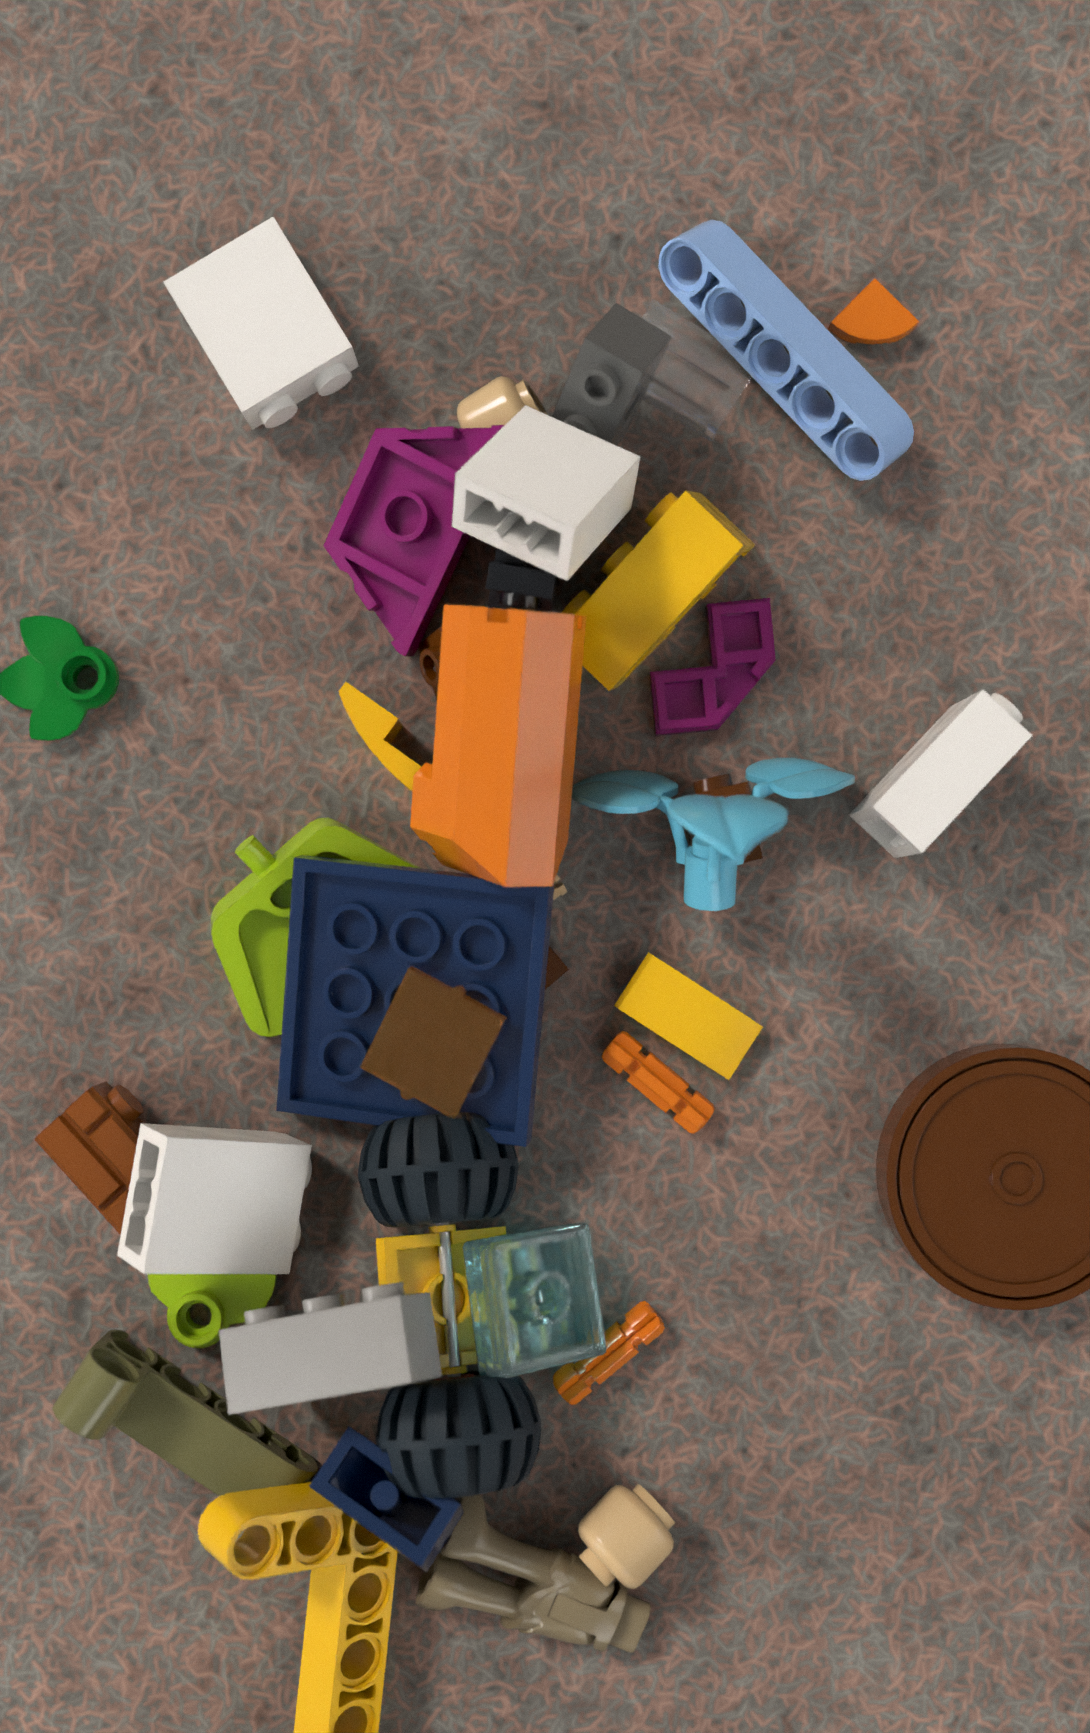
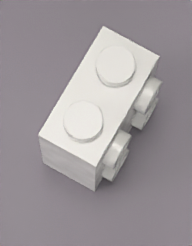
(544, 492)

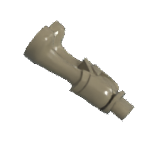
(550, 1597)

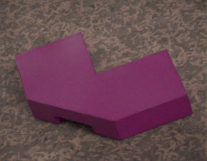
(739, 654)

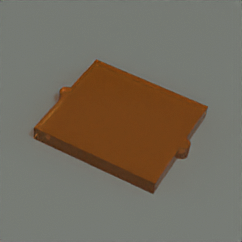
(433, 1042)

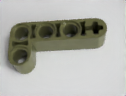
(175, 1420)

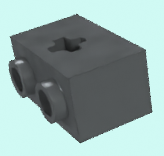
(611, 375)

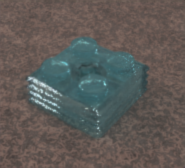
(534, 1300)

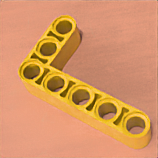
(346, 1596)

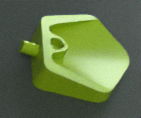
(254, 917)

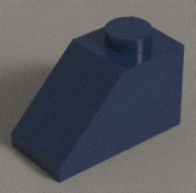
(360, 1488)

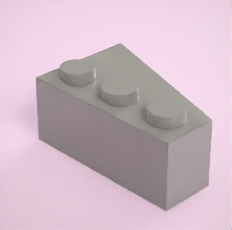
(329, 1349)

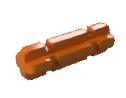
(658, 1082)
(622, 1343)

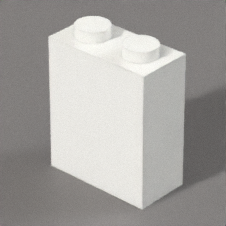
(264, 325)
(942, 773)
(214, 1201)

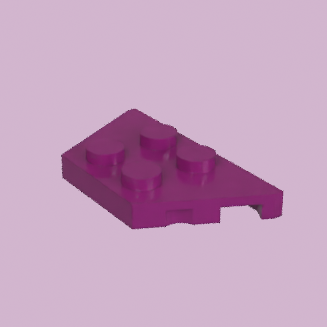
(398, 525)

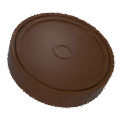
(993, 1175)

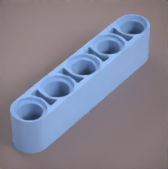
(815, 357)

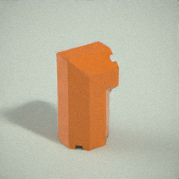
(502, 744)

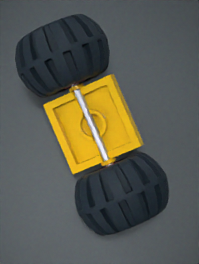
(462, 1428)

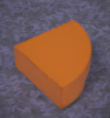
(873, 318)

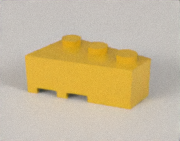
(655, 584)

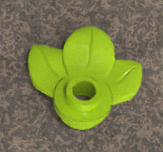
(223, 1294)

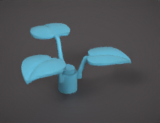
(722, 826)

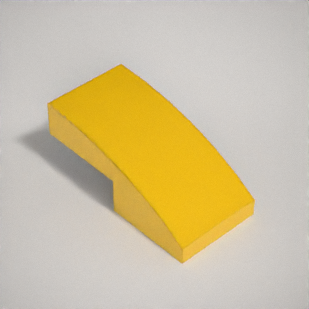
(378, 731)
(688, 1016)

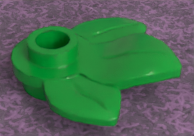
(49, 677)

